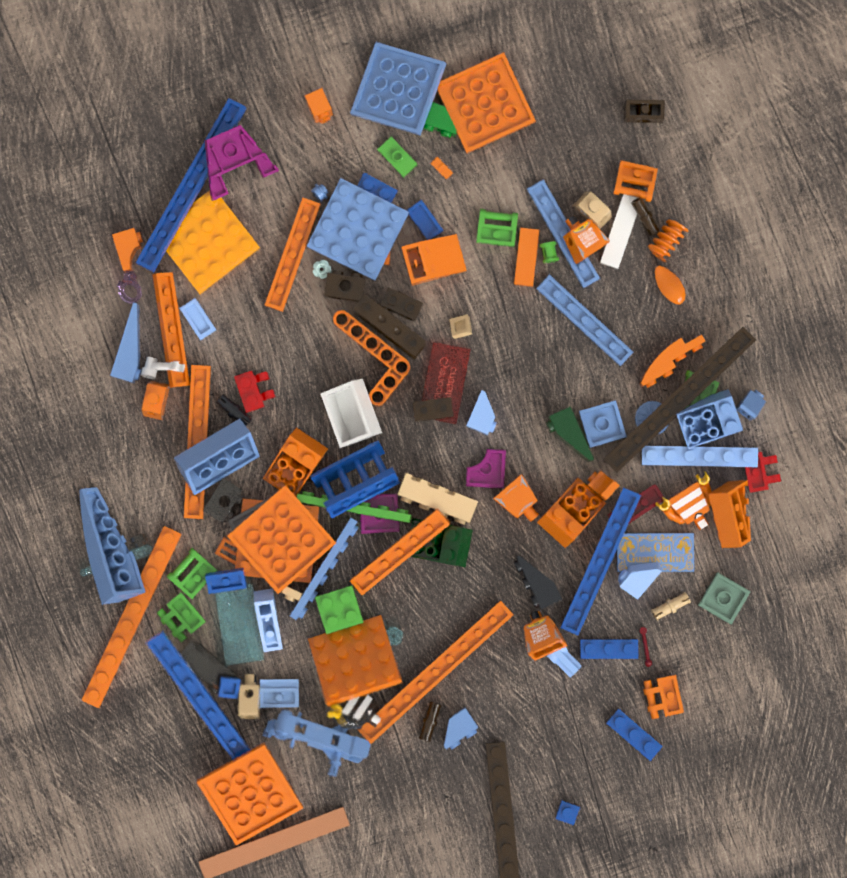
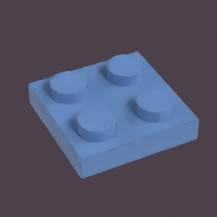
(602, 424)

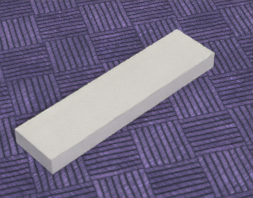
(619, 233)

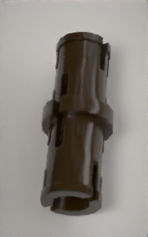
(645, 216)
(430, 721)

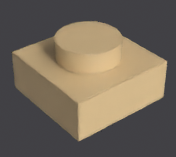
(460, 326)
(292, 594)

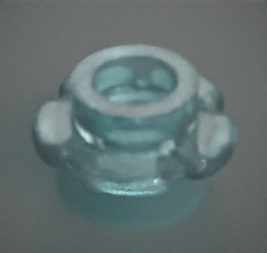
(399, 635)

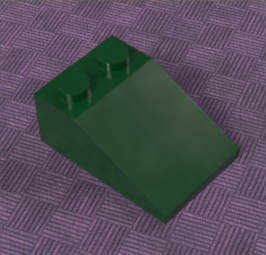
(568, 431)

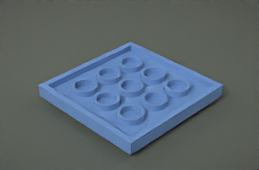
(398, 88)
(357, 229)

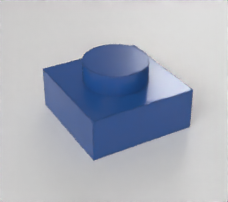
(229, 687)
(567, 812)

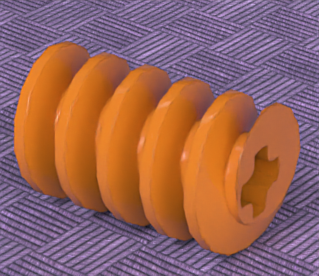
(666, 239)

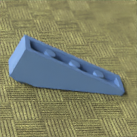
(128, 356)

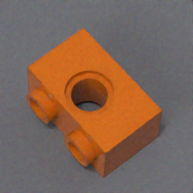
(319, 106)

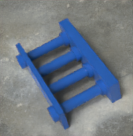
(362, 492)

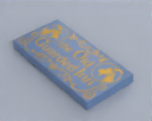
(671, 550)

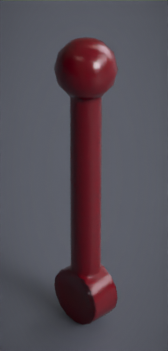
(643, 631)

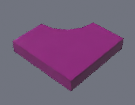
(489, 472)

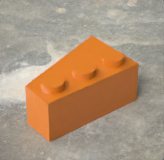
(729, 514)

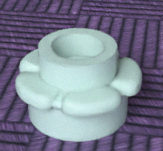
(321, 274)

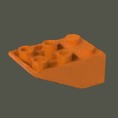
(433, 259)
(295, 462)
(571, 513)

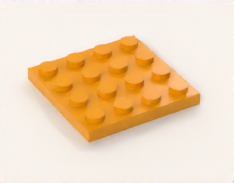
(210, 243)

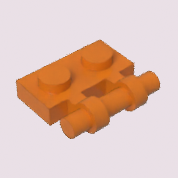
(669, 696)

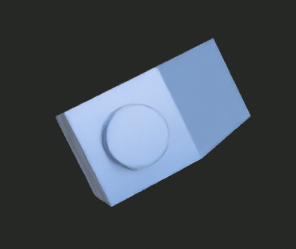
(482, 416)
(638, 578)

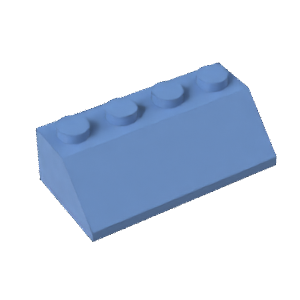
(217, 456)

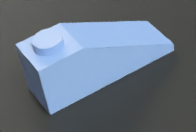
(267, 620)

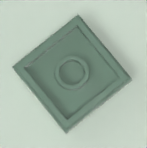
(724, 598)

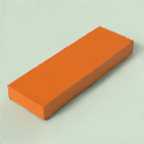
(526, 257)

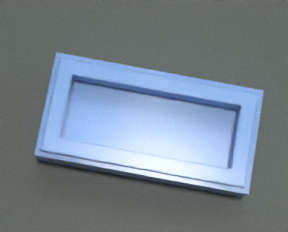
(197, 319)

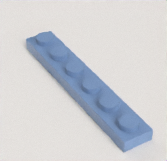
(329, 562)

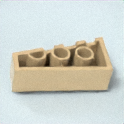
(436, 497)

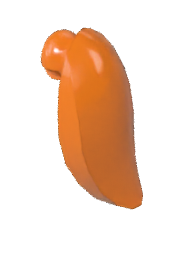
(670, 285)

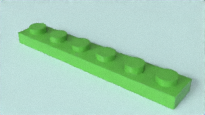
(363, 508)

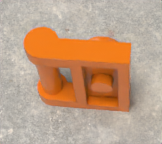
(636, 175)

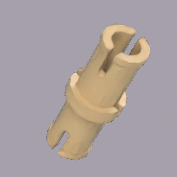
(671, 606)

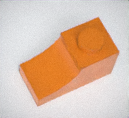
(127, 244)
(602, 485)

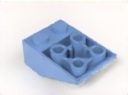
(709, 419)

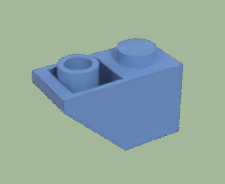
(459, 726)

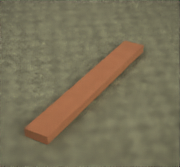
(274, 843)

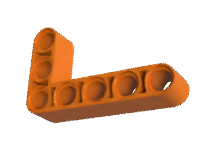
(375, 352)

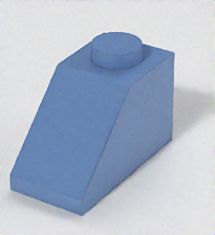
(751, 404)

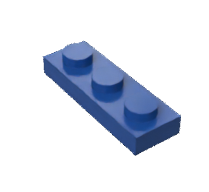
(608, 648)
(634, 734)

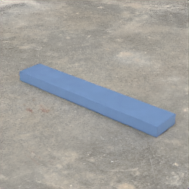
(556, 223)
(584, 320)

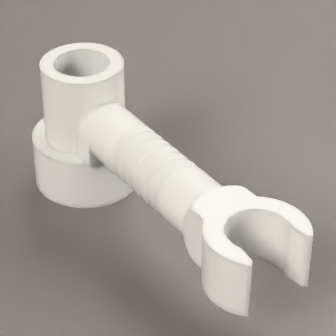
(152, 366)

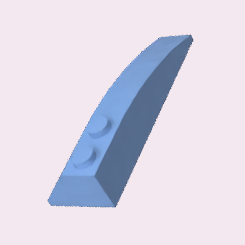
(109, 558)

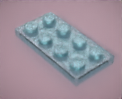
(239, 626)

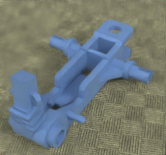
(319, 737)

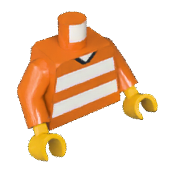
(689, 504)

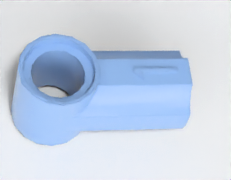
(565, 661)

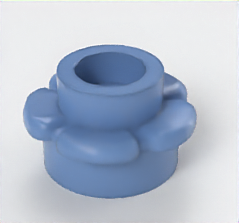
(320, 192)

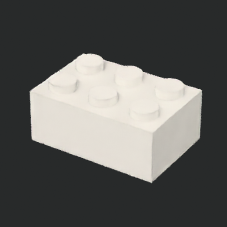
(351, 413)

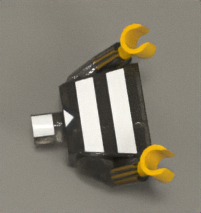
(355, 712)

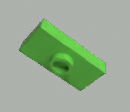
(397, 157)

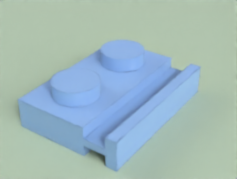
(279, 693)

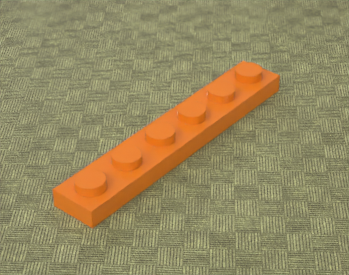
(292, 254)
(170, 327)
(400, 551)

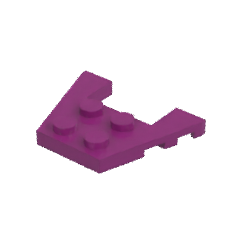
(229, 152)

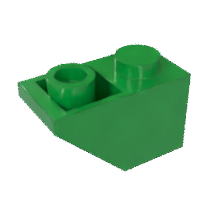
(440, 120)

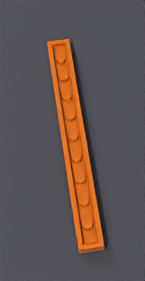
(131, 618)
(437, 670)

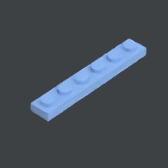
(700, 456)

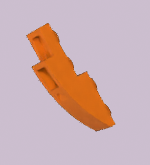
(664, 362)

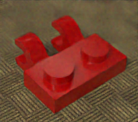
(250, 392)
(757, 475)

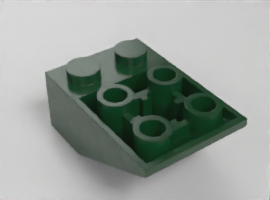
(447, 547)

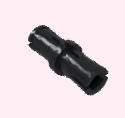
(233, 410)

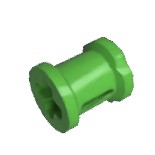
(549, 252)

